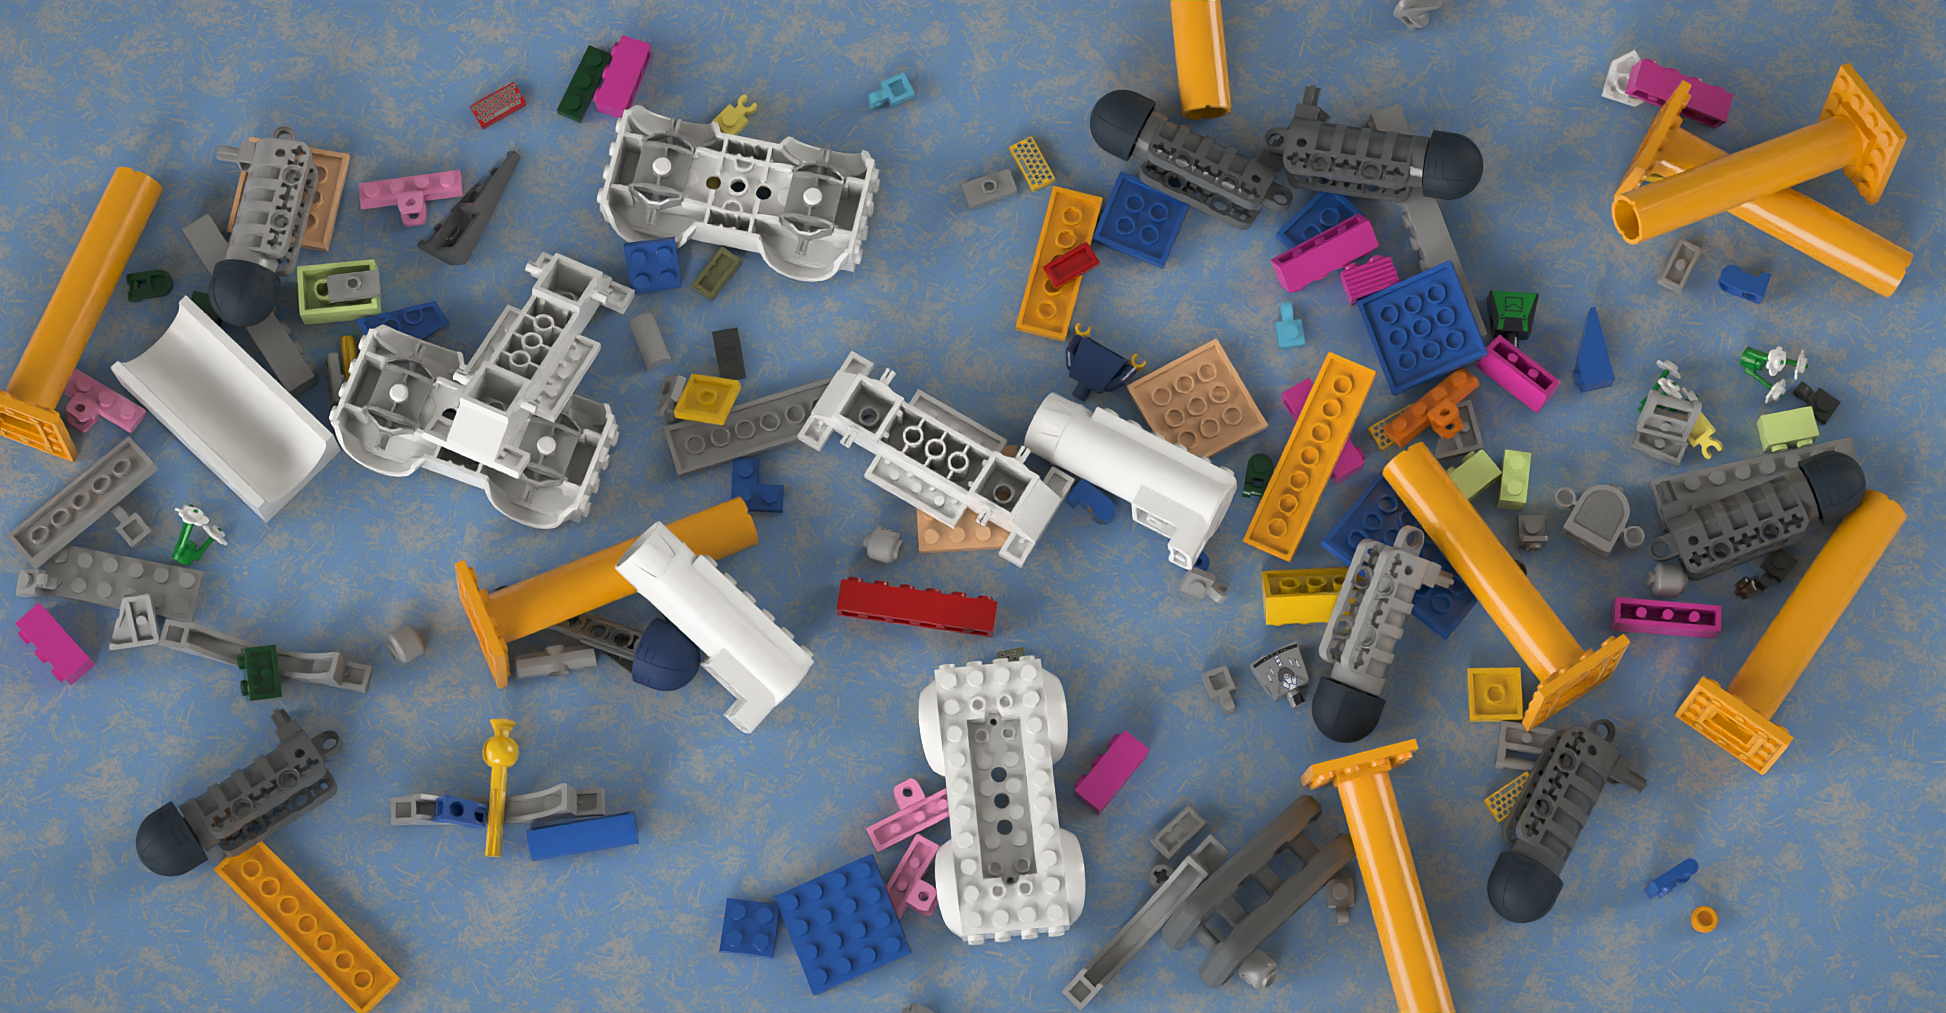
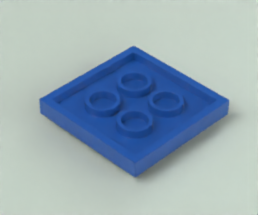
(1140, 221)

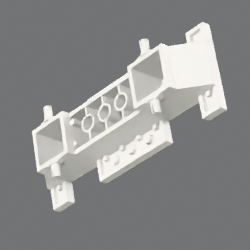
(528, 363)
(936, 457)

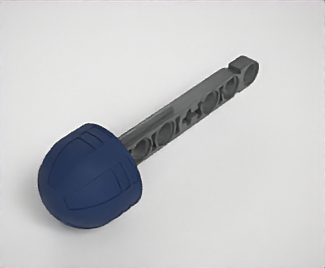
(660, 655)

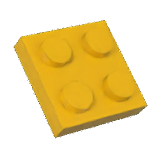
(707, 399)
(1494, 694)

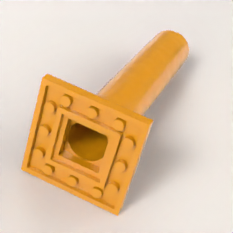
(1201, 59)
(1849, 135)
(1784, 214)
(73, 314)
(585, 583)
(1501, 586)
(1742, 713)
(1389, 872)

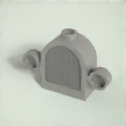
(1598, 518)

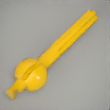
(500, 754)

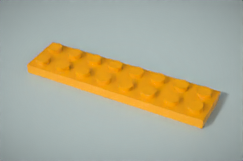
(1309, 457)
(309, 926)

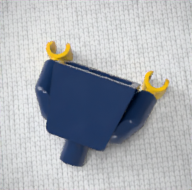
(1097, 366)

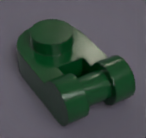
(158, 285)
(1258, 469)

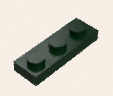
(584, 84)

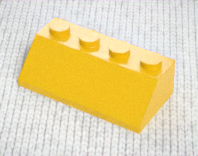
(1302, 594)

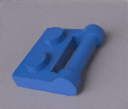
(1665, 883)

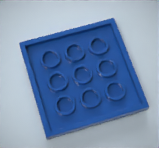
(1422, 328)
(843, 924)

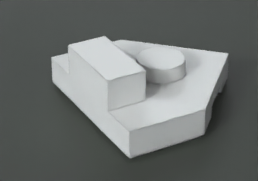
(1618, 78)

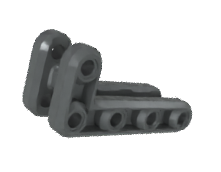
(1252, 864)

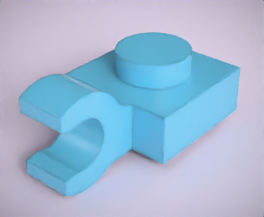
(894, 90)
(1289, 331)

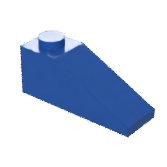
(1593, 364)

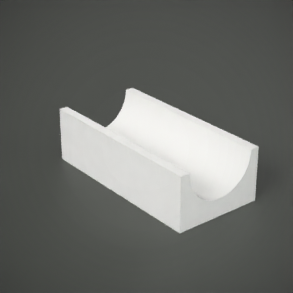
(229, 411)

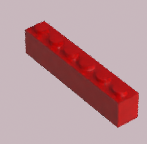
(917, 607)

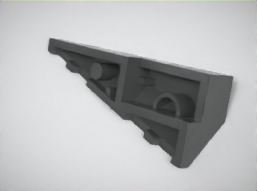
(462, 229)

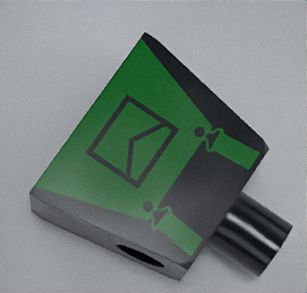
(1511, 314)

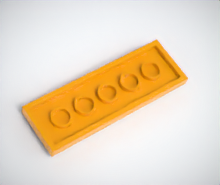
(1067, 224)

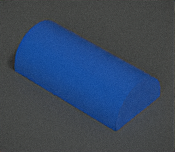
(583, 836)

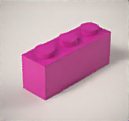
(623, 76)
(1518, 374)
(53, 645)
(1110, 771)

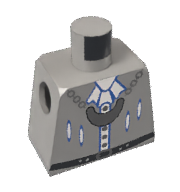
(1282, 674)

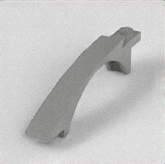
(310, 668)
(542, 806)
(1146, 922)

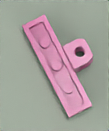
(411, 193)
(95, 399)
(914, 815)
(907, 882)

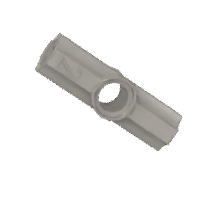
(556, 661)

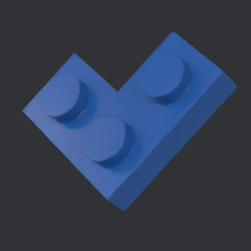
(755, 496)

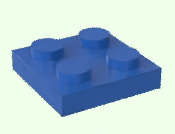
(652, 265)
(749, 928)

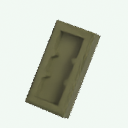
(716, 274)

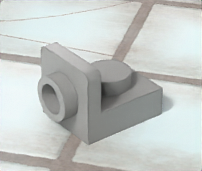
(1531, 532)

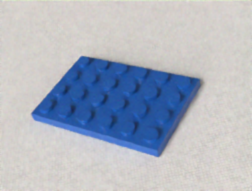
(1379, 517)

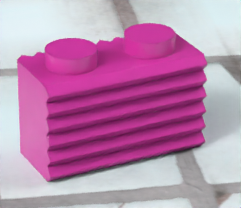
(1368, 278)

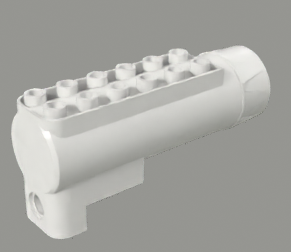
(1163, 482)
(740, 640)

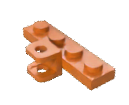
(1434, 409)

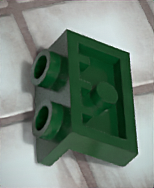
(259, 672)

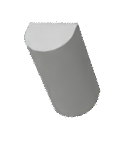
(649, 341)

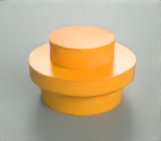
(1704, 919)

